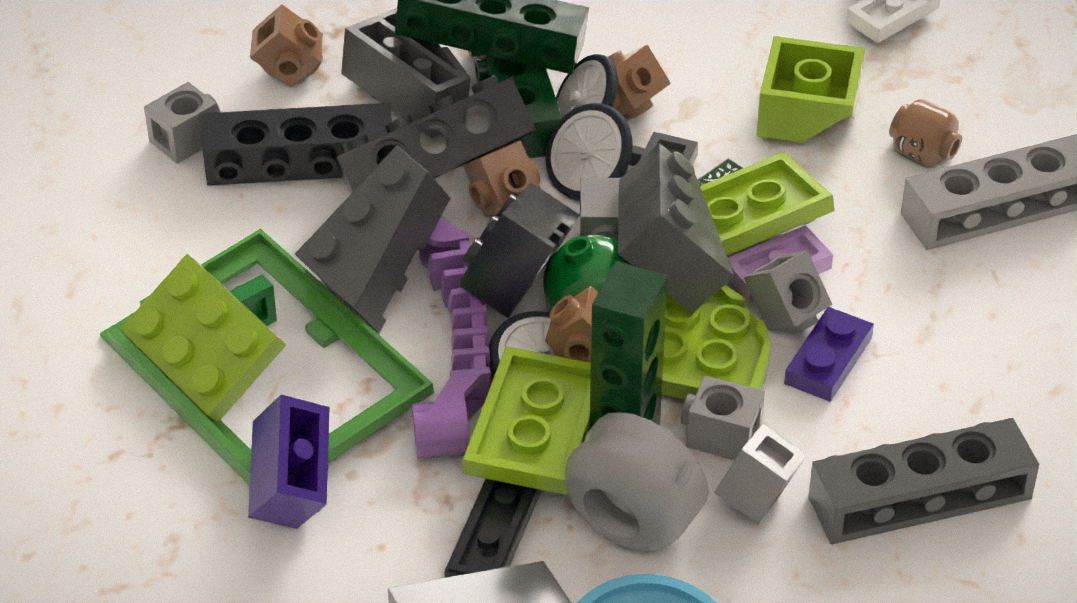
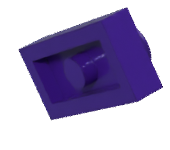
(828, 354)

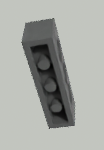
(922, 480)

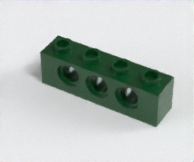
(522, 31)
(536, 92)
(628, 344)

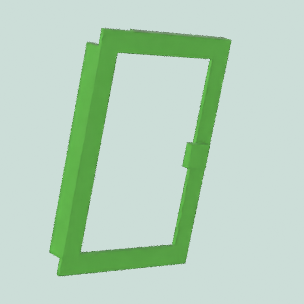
(332, 322)

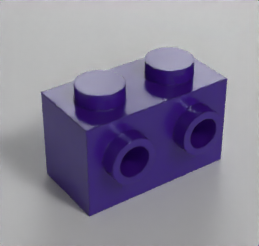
(289, 462)

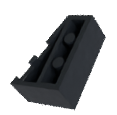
(516, 248)

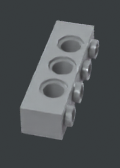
(992, 193)

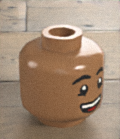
(925, 133)

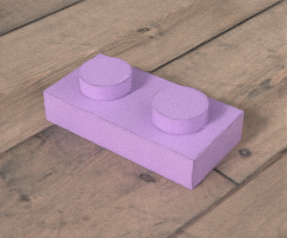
(791, 242)

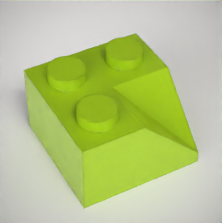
(808, 88)

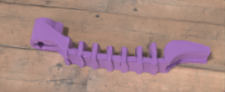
(443, 425)

